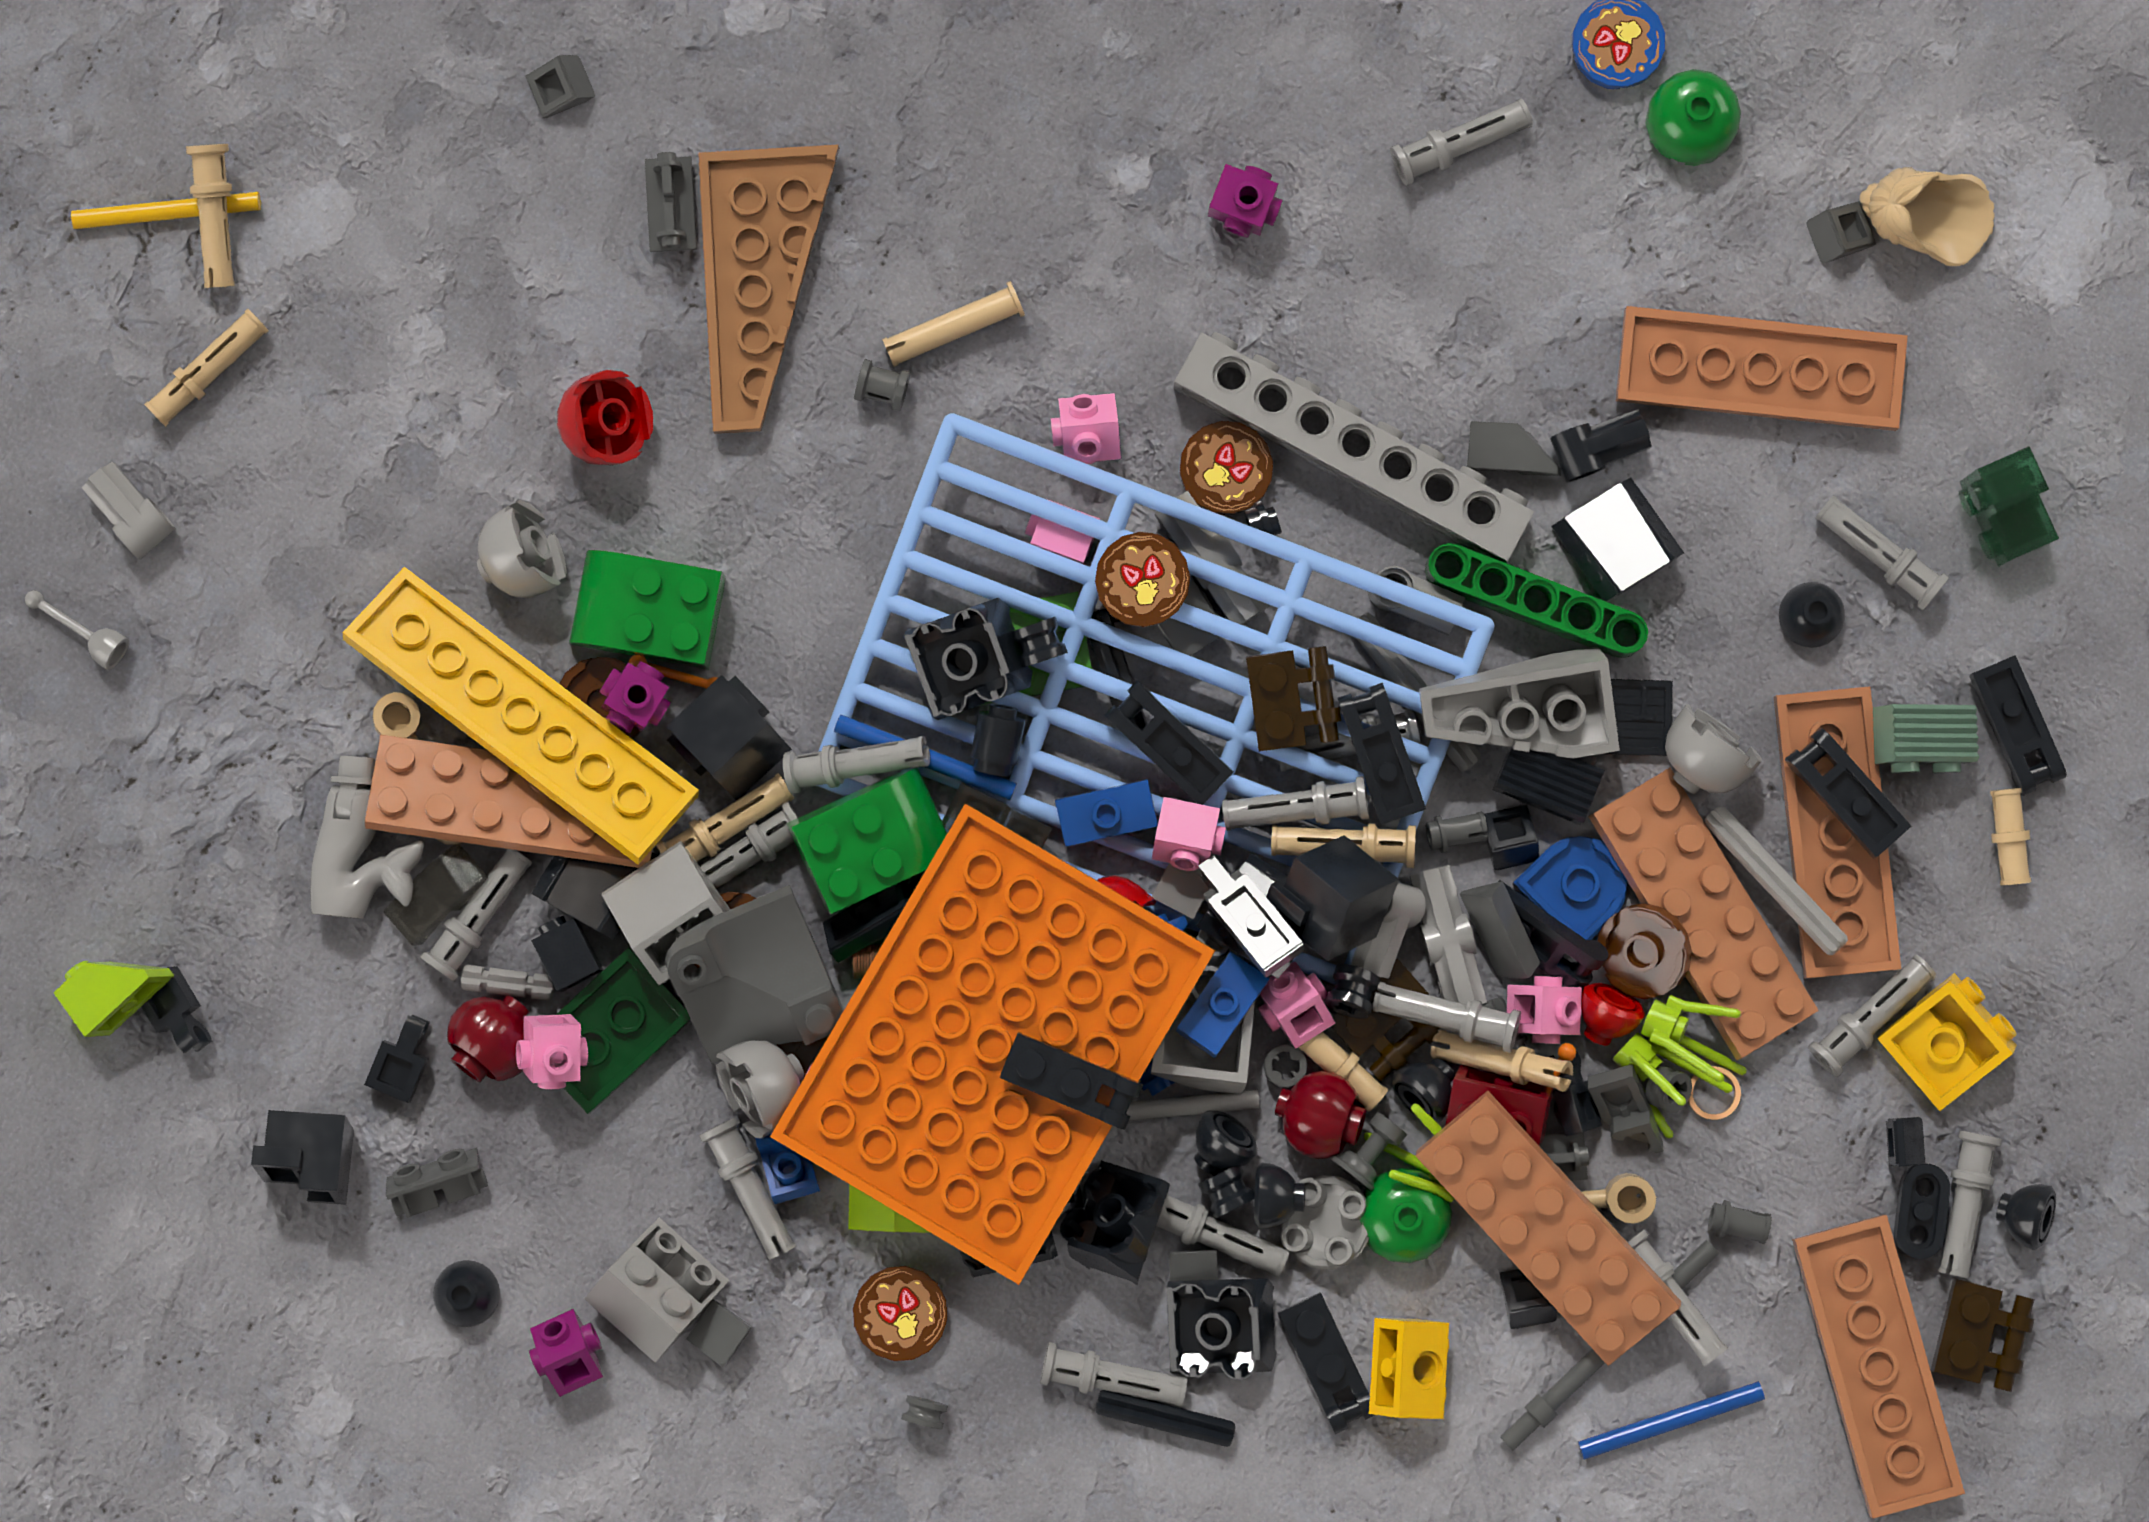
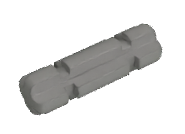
(507, 982)

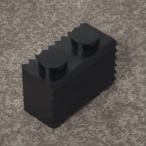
(1550, 782)

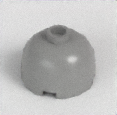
(518, 554)
(1707, 753)
(759, 1082)

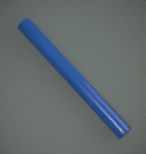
(938, 762)
(1671, 1420)

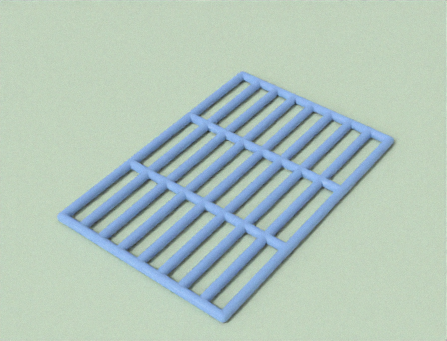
(1080, 624)

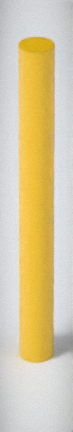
(157, 211)

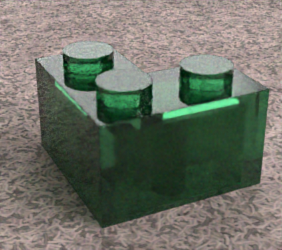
(2009, 506)

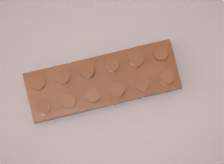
(1761, 368)
(474, 800)
(1823, 852)
(1681, 868)
(1548, 1228)
(1878, 1366)

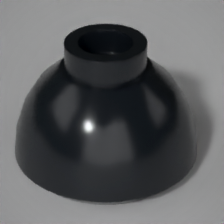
(1811, 614)
(1425, 1085)
(1223, 1143)
(1276, 1196)
(2028, 1214)
(466, 1293)

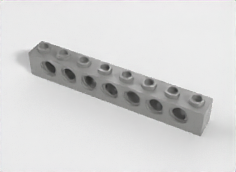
(1200, 382)

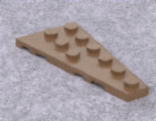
(756, 245)

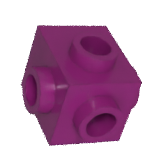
(1245, 184)
(627, 714)
(566, 1352)

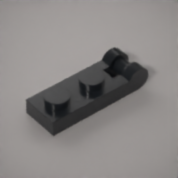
(2017, 723)
(1170, 744)
(1382, 755)
(1849, 794)
(1554, 939)
(1069, 1080)
(1326, 1360)

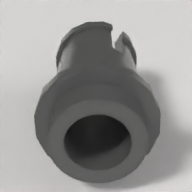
(1456, 831)
(1739, 1222)

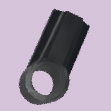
(1589, 448)

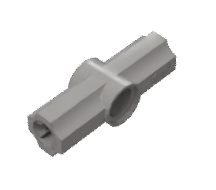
(1215, 550)
(1448, 937)

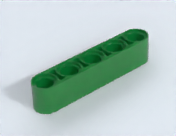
(1559, 598)

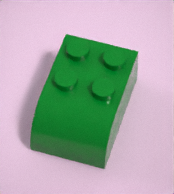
(648, 608)
(869, 839)

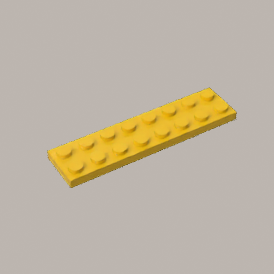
(521, 715)

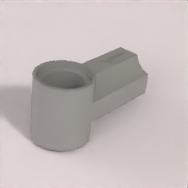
(135, 519)
(1422, 585)
(1403, 912)

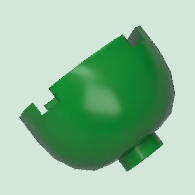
(1693, 117)
(1404, 1220)

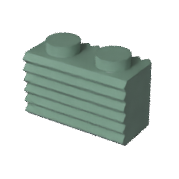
(1925, 736)

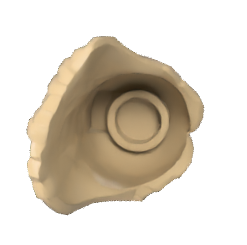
(1931, 213)

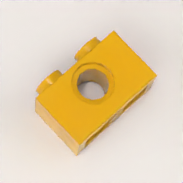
(1409, 1368)

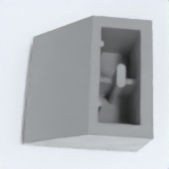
(662, 904)
(656, 1289)

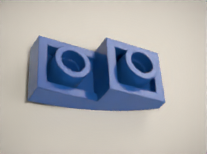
(786, 1171)

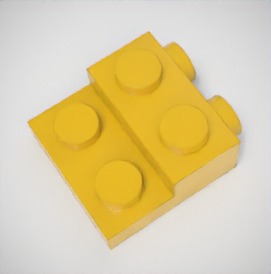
(1949, 1040)

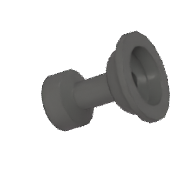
(1359, 1165)

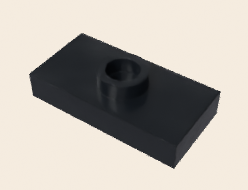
(865, 921)

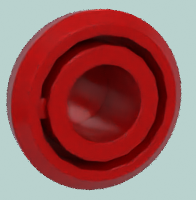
(1609, 1013)

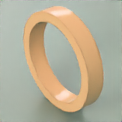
(1737, 1095)

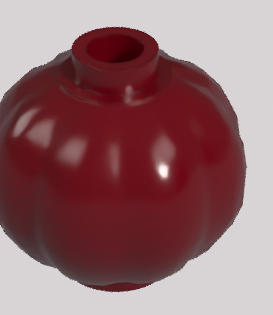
(486, 1037)
(1321, 1114)

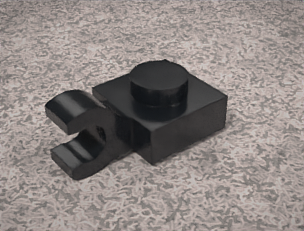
(172, 1009)
(398, 1066)
(1575, 1106)

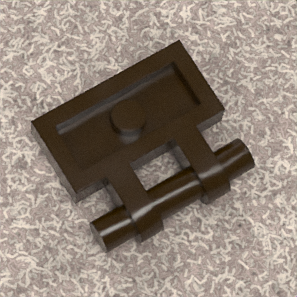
(1277, 698)
(1368, 1032)
(1968, 1333)

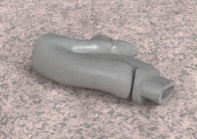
(342, 841)

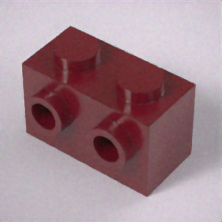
(1525, 1103)

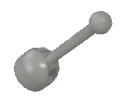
(104, 645)

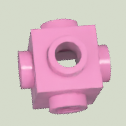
(1088, 428)
(1295, 1005)
(1546, 1009)
(552, 1050)

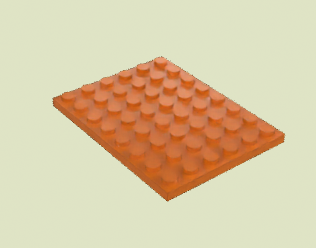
(912, 1070)

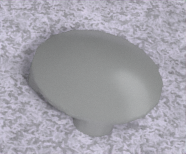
(1330, 1226)

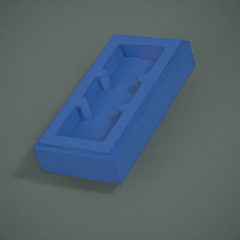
(1106, 812)
(1222, 1004)

